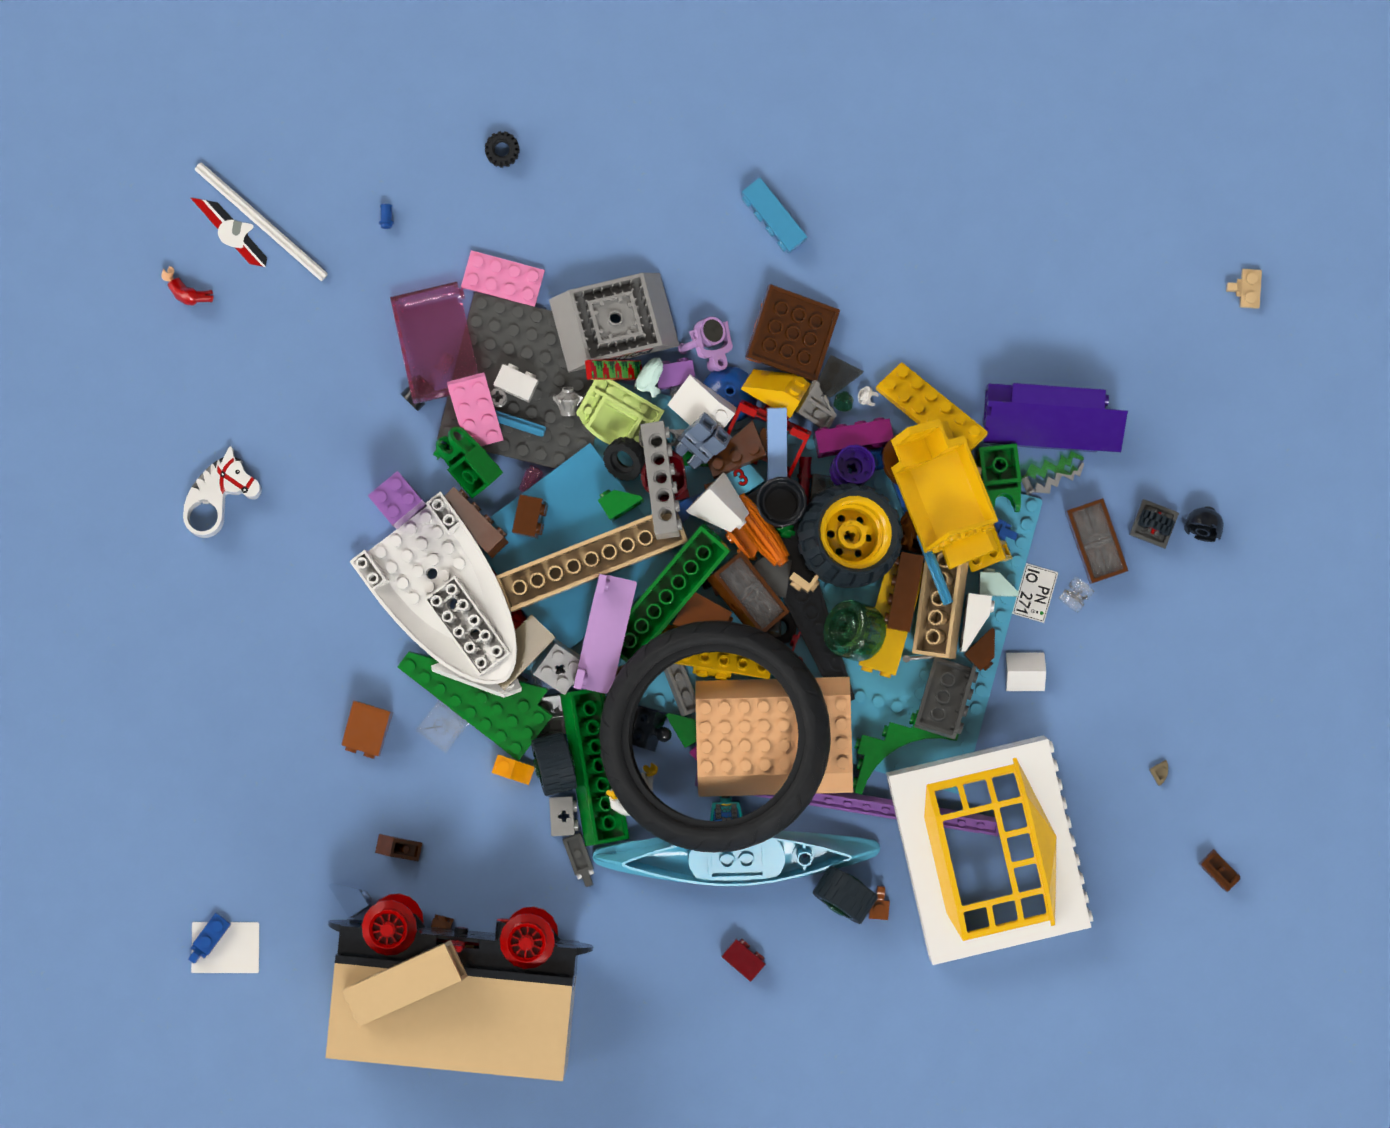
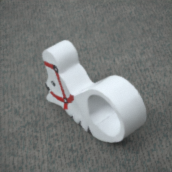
(212, 486)

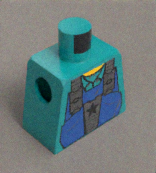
(725, 809)

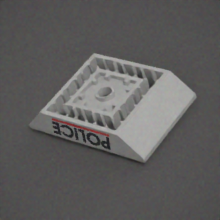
(586, 326)

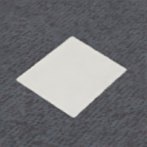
(233, 953)

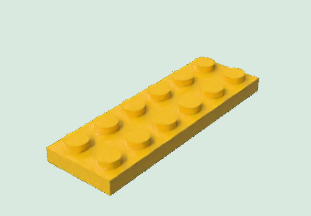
(925, 404)

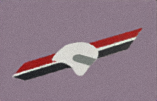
(232, 232)

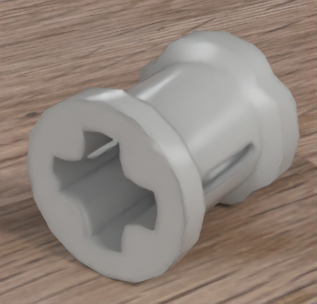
(502, 402)

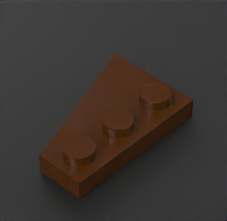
(741, 450)

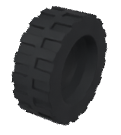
(615, 466)

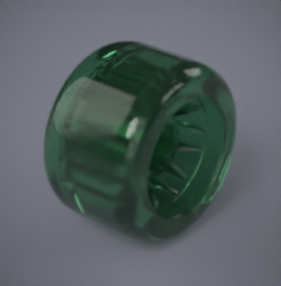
(854, 630)

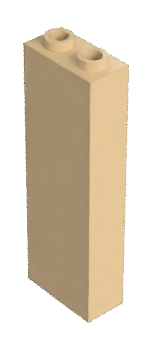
(404, 983)

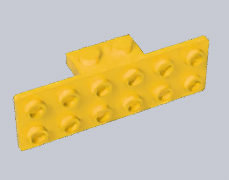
(722, 664)

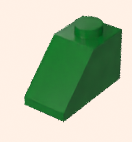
(684, 728)

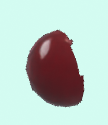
(679, 477)

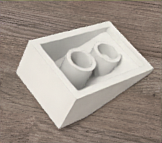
(696, 398)
(975, 614)

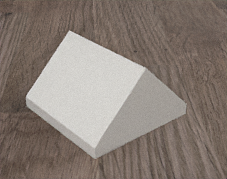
(1025, 672)

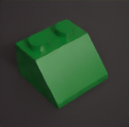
(618, 503)

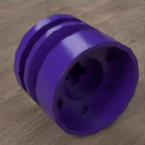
(857, 459)

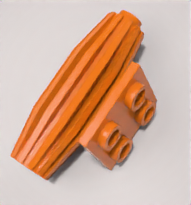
(758, 536)

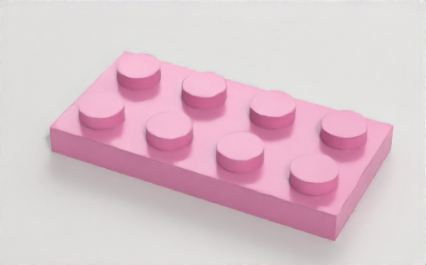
(502, 278)
(475, 408)

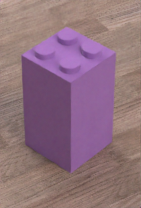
(397, 500)

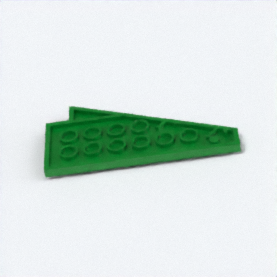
(506, 721)

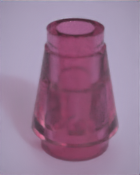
(531, 477)

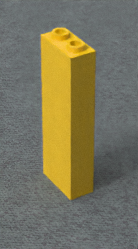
(889, 655)

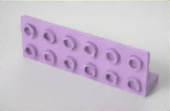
(605, 633)

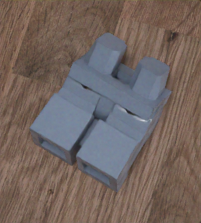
(702, 441)

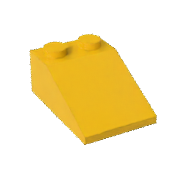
(776, 389)

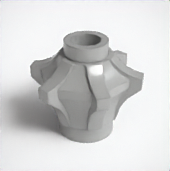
(568, 401)

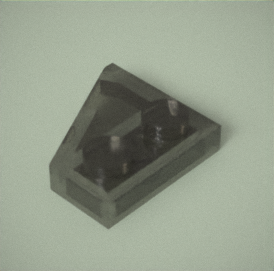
(836, 376)

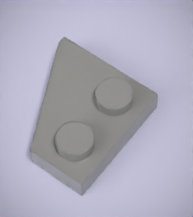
(816, 407)

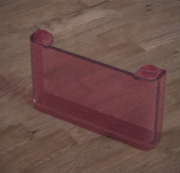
(433, 339)

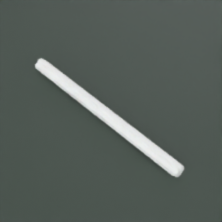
(263, 223)

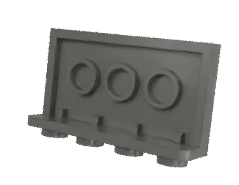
(946, 698)

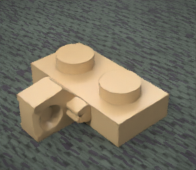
(1247, 288)

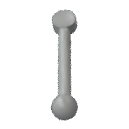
(906, 658)

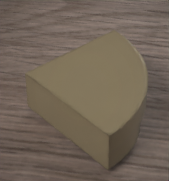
(1159, 772)

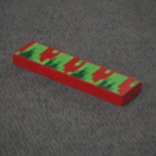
(612, 369)

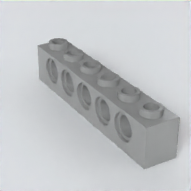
(650, 433)

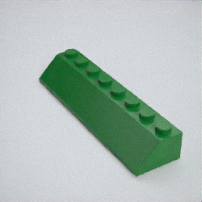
(673, 589)
(582, 722)

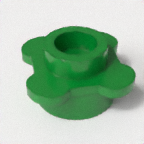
(786, 532)

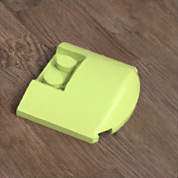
(615, 411)

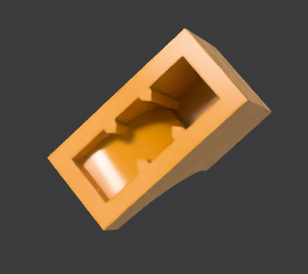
(513, 769)

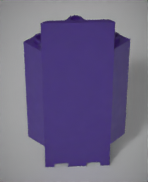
(1052, 418)

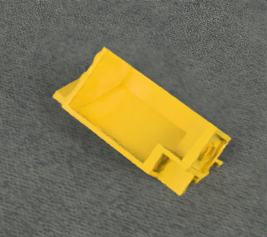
(944, 492)

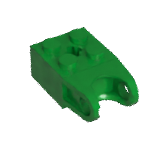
(468, 462)
(1005, 481)

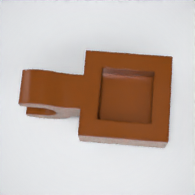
(880, 909)

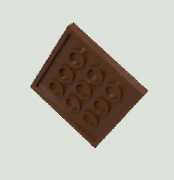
(792, 333)

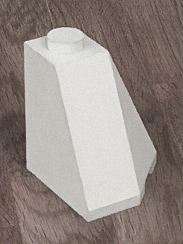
(720, 505)

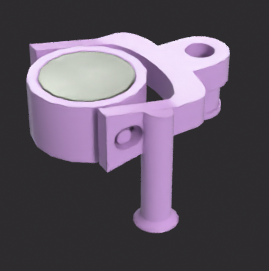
(708, 334)

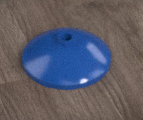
(733, 379)

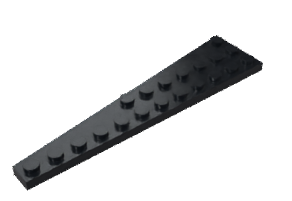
(809, 611)

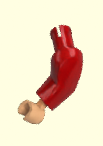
(182, 293)

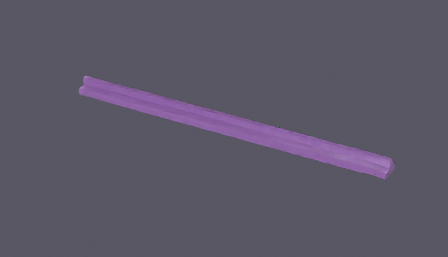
(884, 808)

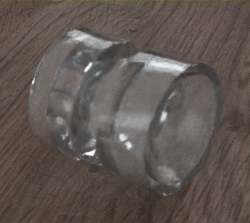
(1076, 594)

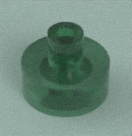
(843, 401)

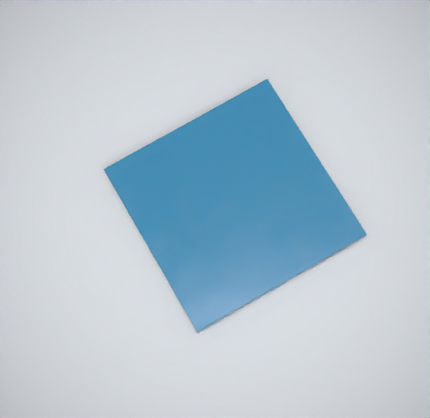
(571, 518)

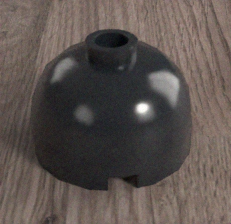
(1205, 524)

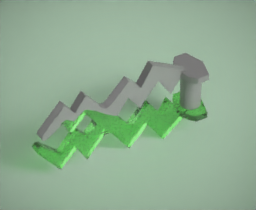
(1059, 470)

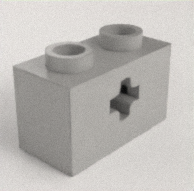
(558, 827)

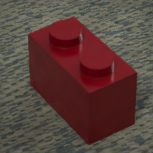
(743, 959)

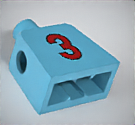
(745, 479)

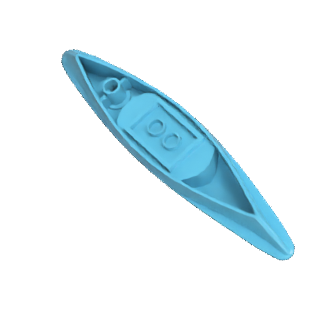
(763, 863)

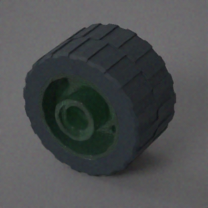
(554, 764)
(845, 895)

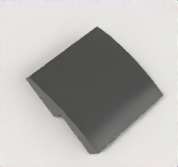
(556, 725)

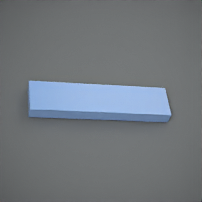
(776, 442)

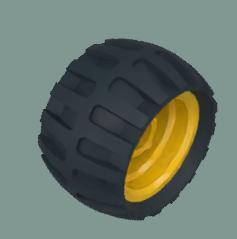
(879, 522)

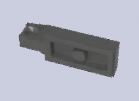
(579, 858)

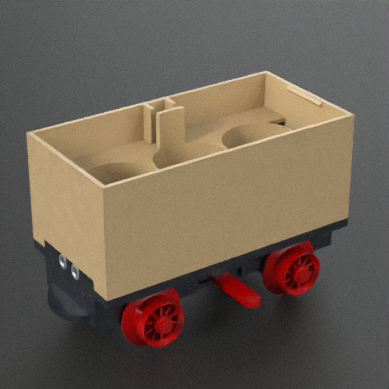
(498, 1021)

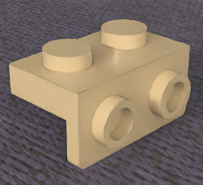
(799, 583)

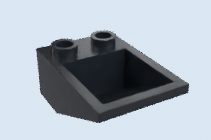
(649, 729)

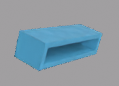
(774, 215)

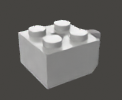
(545, 667)

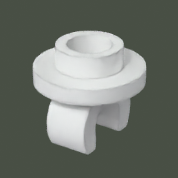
(865, 394)

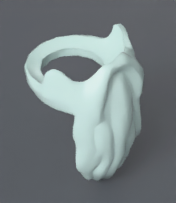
(649, 377)

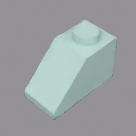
(994, 584)

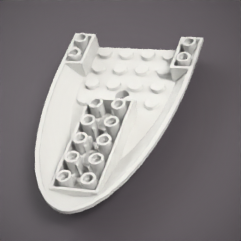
(399, 580)

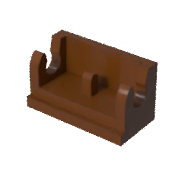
(1219, 870)

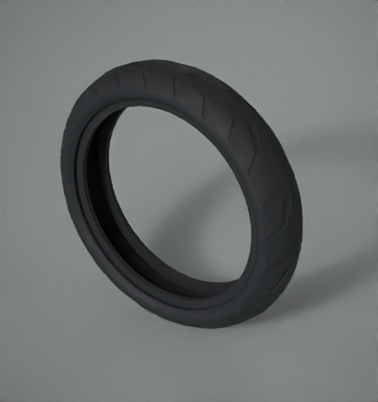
(619, 716)

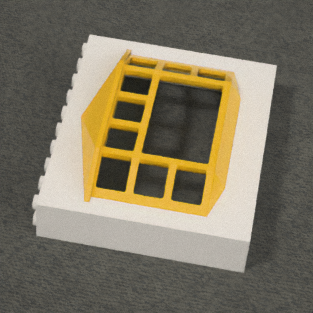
(931, 863)

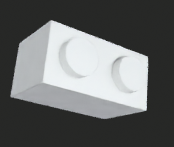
(516, 382)

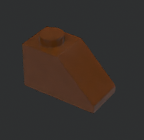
(982, 651)
(398, 847)

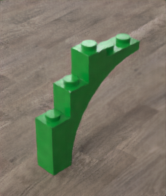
(876, 749)

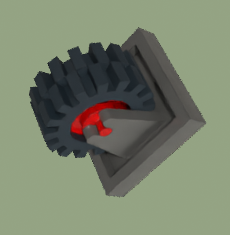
(1154, 523)

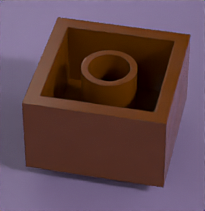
(529, 516)

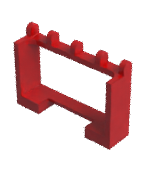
(794, 429)

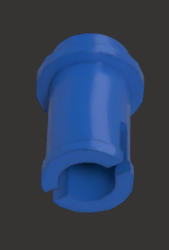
(386, 216)

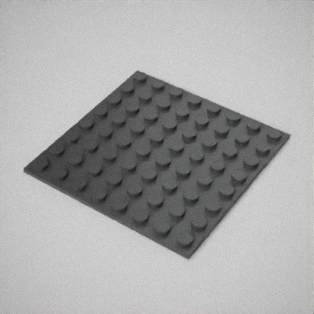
(528, 339)

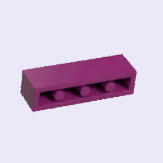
(866, 434)

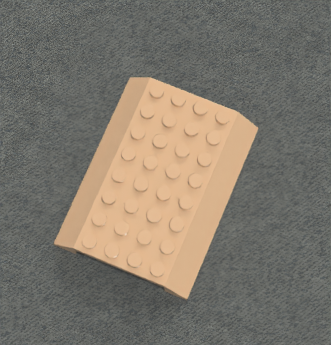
(752, 736)

